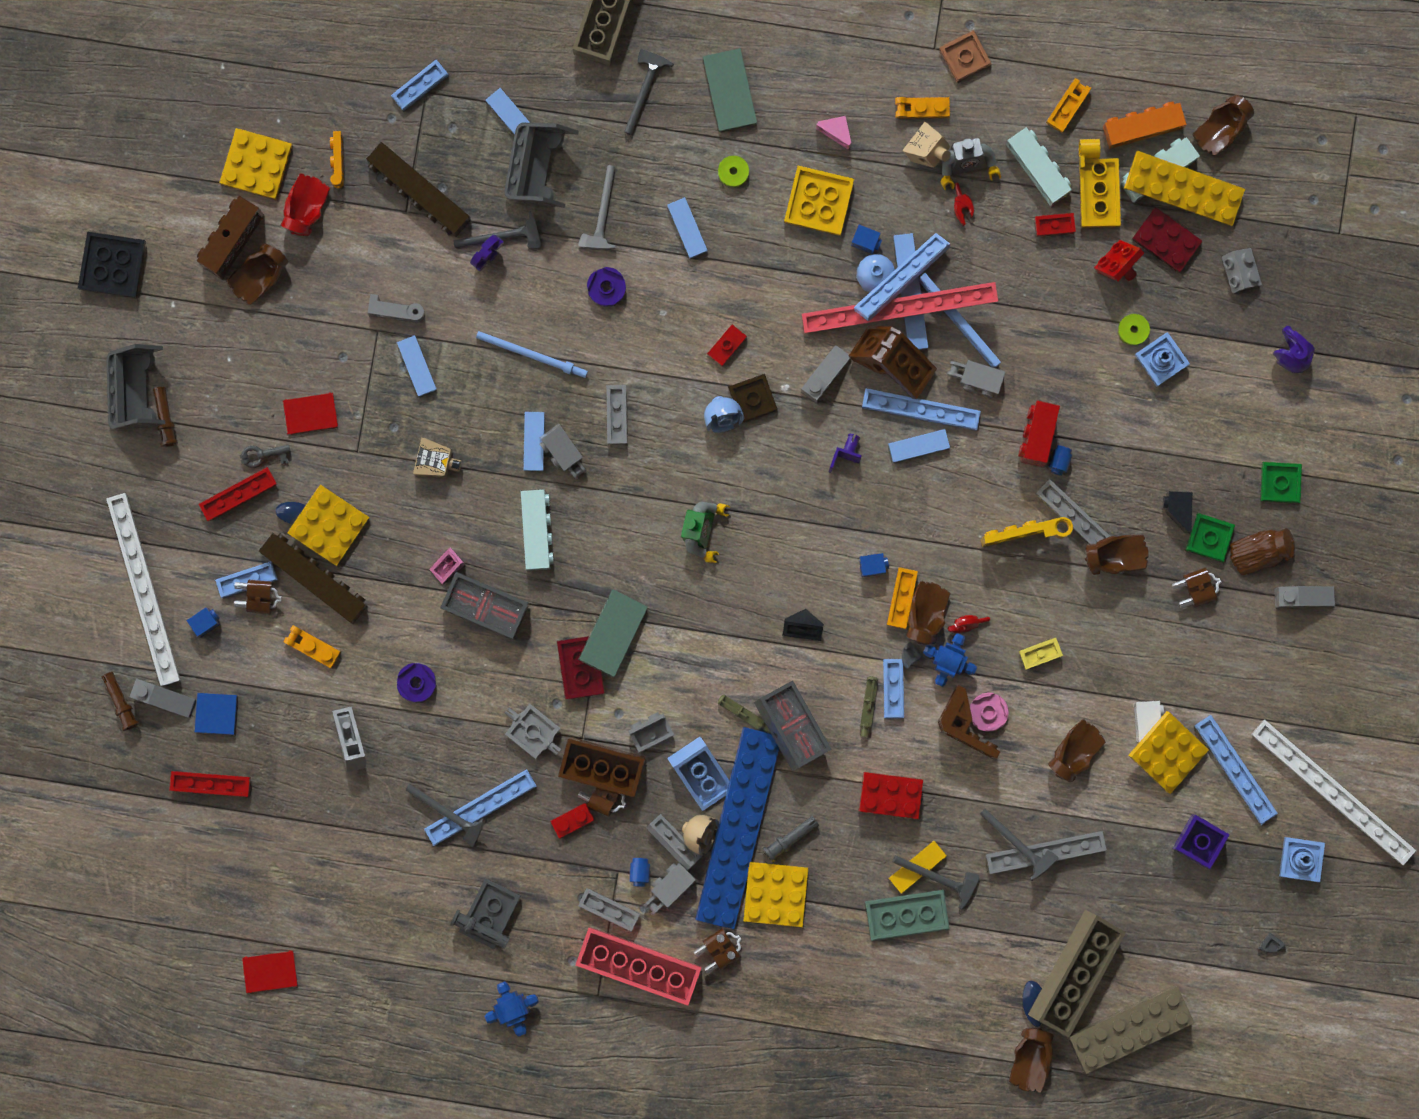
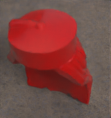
(304, 204)

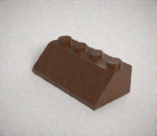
(601, 766)

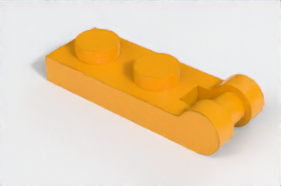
(1068, 106)
(923, 107)
(337, 160)
(313, 647)

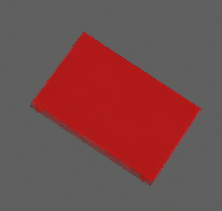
(310, 413)
(269, 971)

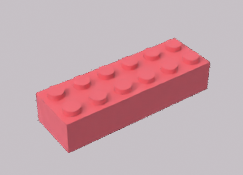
(638, 966)

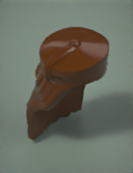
(1224, 125)
(257, 273)
(1262, 550)
(1117, 554)
(927, 612)
(1076, 751)
(1032, 1060)

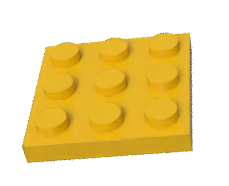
(256, 163)
(819, 200)
(328, 525)
(1168, 752)
(775, 894)

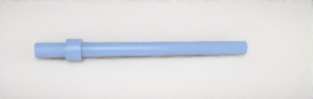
(567, 367)

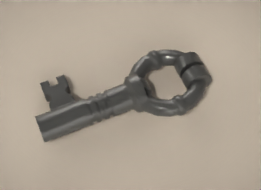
(262, 454)

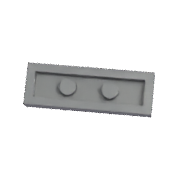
(616, 414)
(672, 841)
(609, 909)

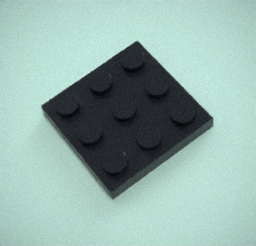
(111, 264)

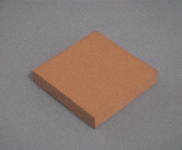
(965, 56)

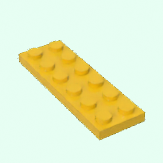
(1184, 188)

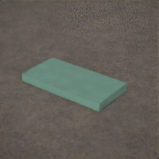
(729, 90)
(613, 633)
(907, 915)

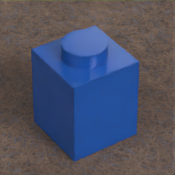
(866, 239)
(873, 565)
(204, 622)

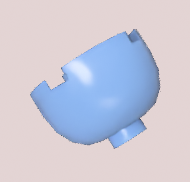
(873, 271)
(722, 414)

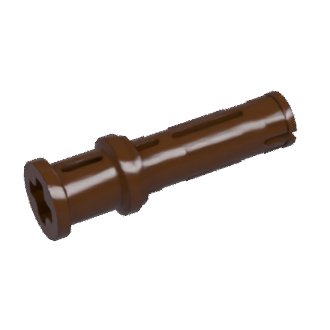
(166, 430)
(123, 709)

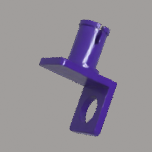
(848, 451)

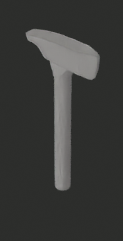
(598, 241)

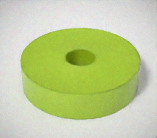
(729, 179)
(1137, 321)

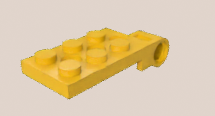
(1089, 157)
(1029, 528)

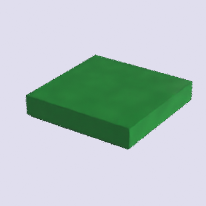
(1281, 482)
(1210, 537)

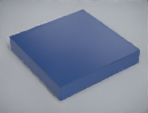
(216, 713)

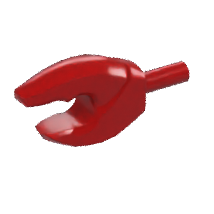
(962, 202)
(967, 623)

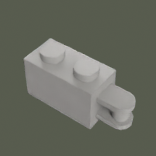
(978, 377)
(562, 450)
(669, 887)

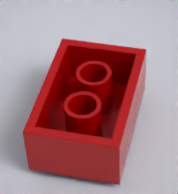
(1038, 433)
(890, 795)

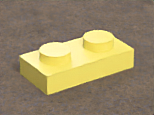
(1040, 653)

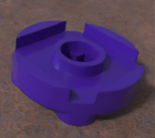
(487, 252)
(616, 282)
(427, 684)

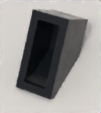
(1179, 509)

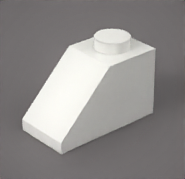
(1146, 717)

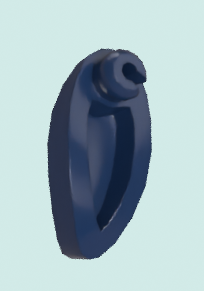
(289, 511)
(1029, 996)

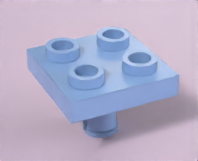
(1162, 359)
(1302, 859)

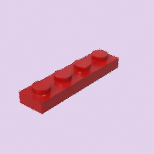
(237, 494)
(210, 783)

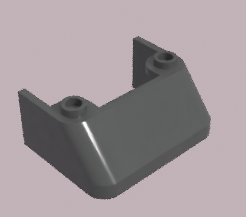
(530, 162)
(128, 387)

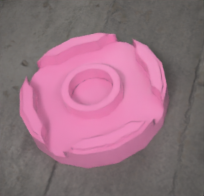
(989, 712)

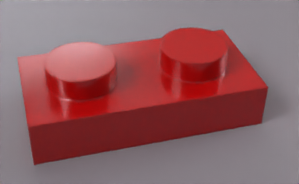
(1055, 224)
(572, 820)

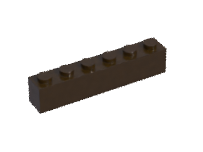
(418, 189)
(313, 578)

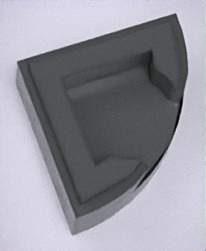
(910, 655)
(1271, 944)

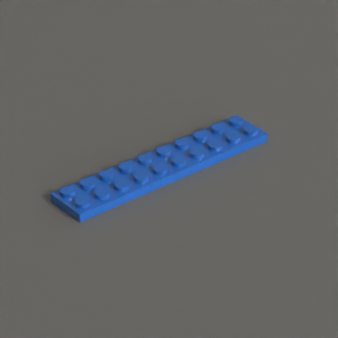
(738, 828)

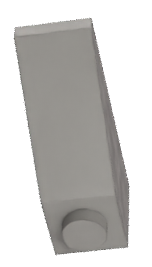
(825, 374)
(1304, 596)
(162, 698)
(349, 739)

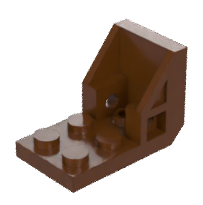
(893, 354)
(959, 709)

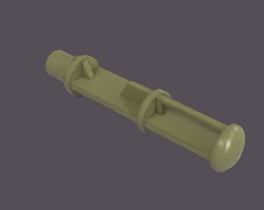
(868, 705)
(743, 713)

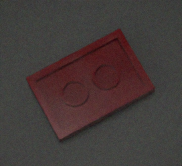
(1167, 240)
(577, 677)

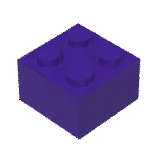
(1200, 841)

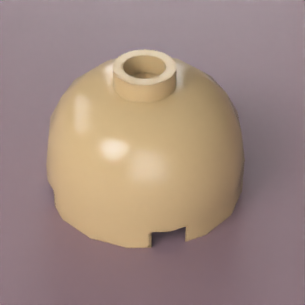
(699, 833)

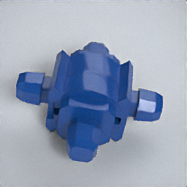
(950, 660)
(511, 1008)

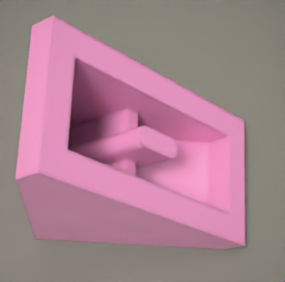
(836, 130)
(447, 565)

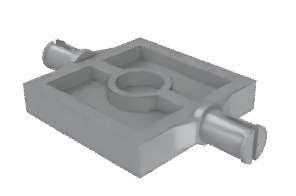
(532, 731)

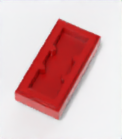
(727, 345)

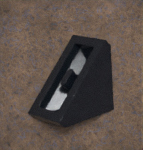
(803, 626)

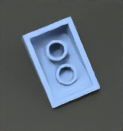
(700, 773)

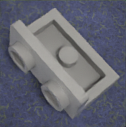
(1241, 270)
(650, 732)

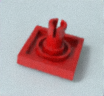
(1119, 261)

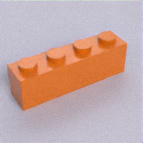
(1144, 125)

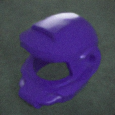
(1299, 355)

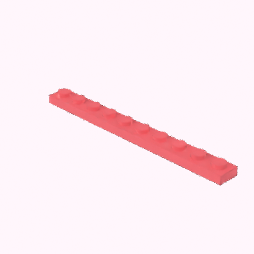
(903, 307)

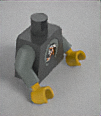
(968, 157)

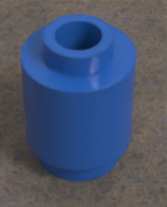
(1060, 460)
(639, 872)

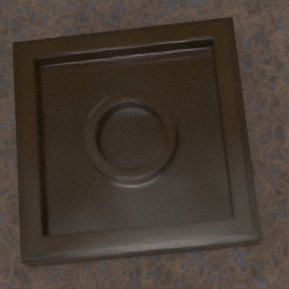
(754, 397)

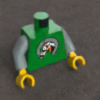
(698, 527)

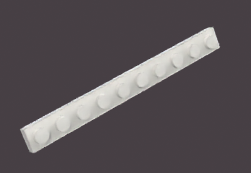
(143, 589)
(1333, 792)

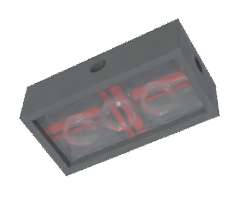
(485, 605)
(792, 725)

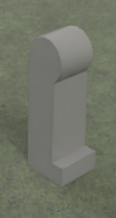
(395, 311)

